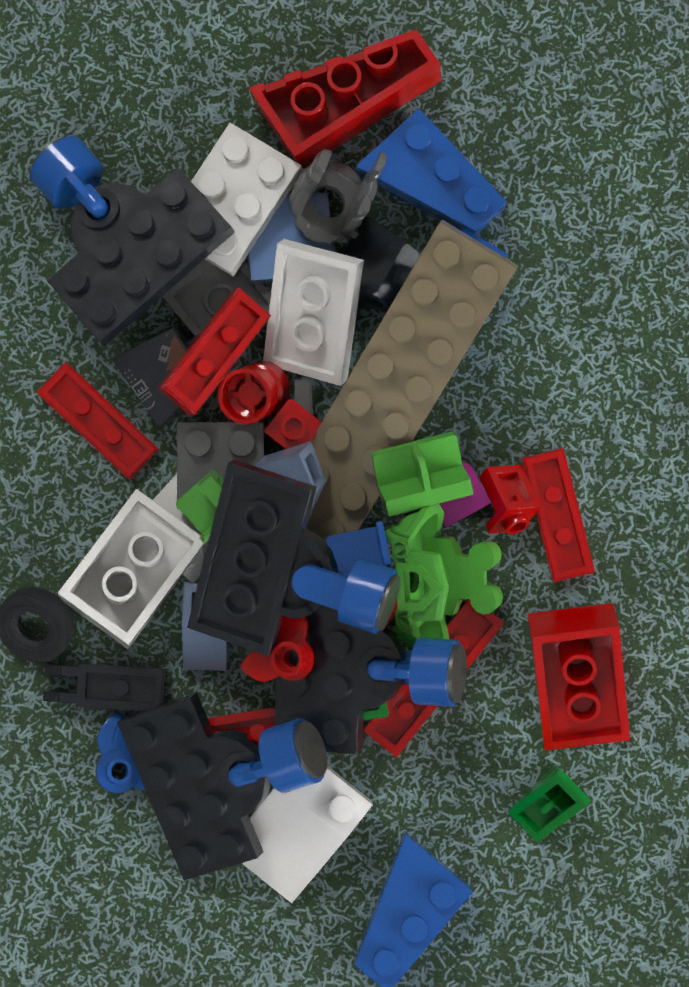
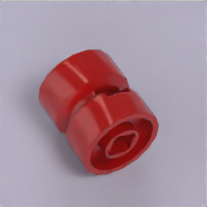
(253, 392)

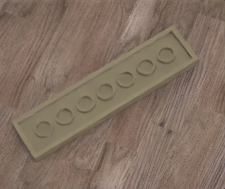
(404, 370)

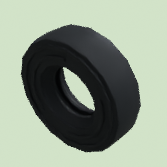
(47, 606)

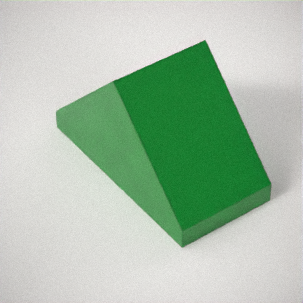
(548, 804)

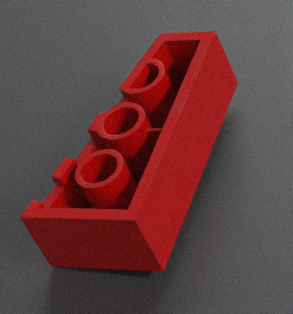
(345, 95)

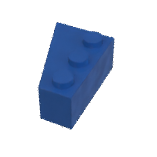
(434, 176)
(409, 913)

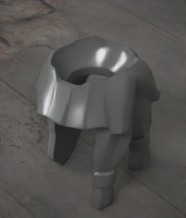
(353, 190)

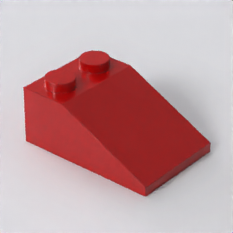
(579, 676)

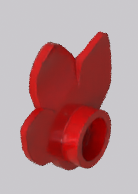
(278, 664)

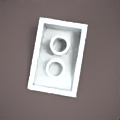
(131, 569)
(304, 830)

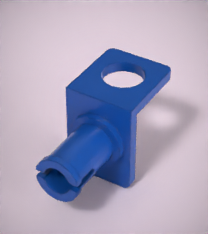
(357, 544)

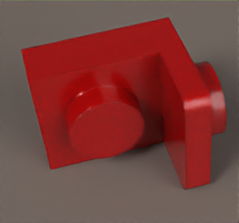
(292, 426)
(511, 498)

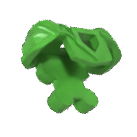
(439, 575)

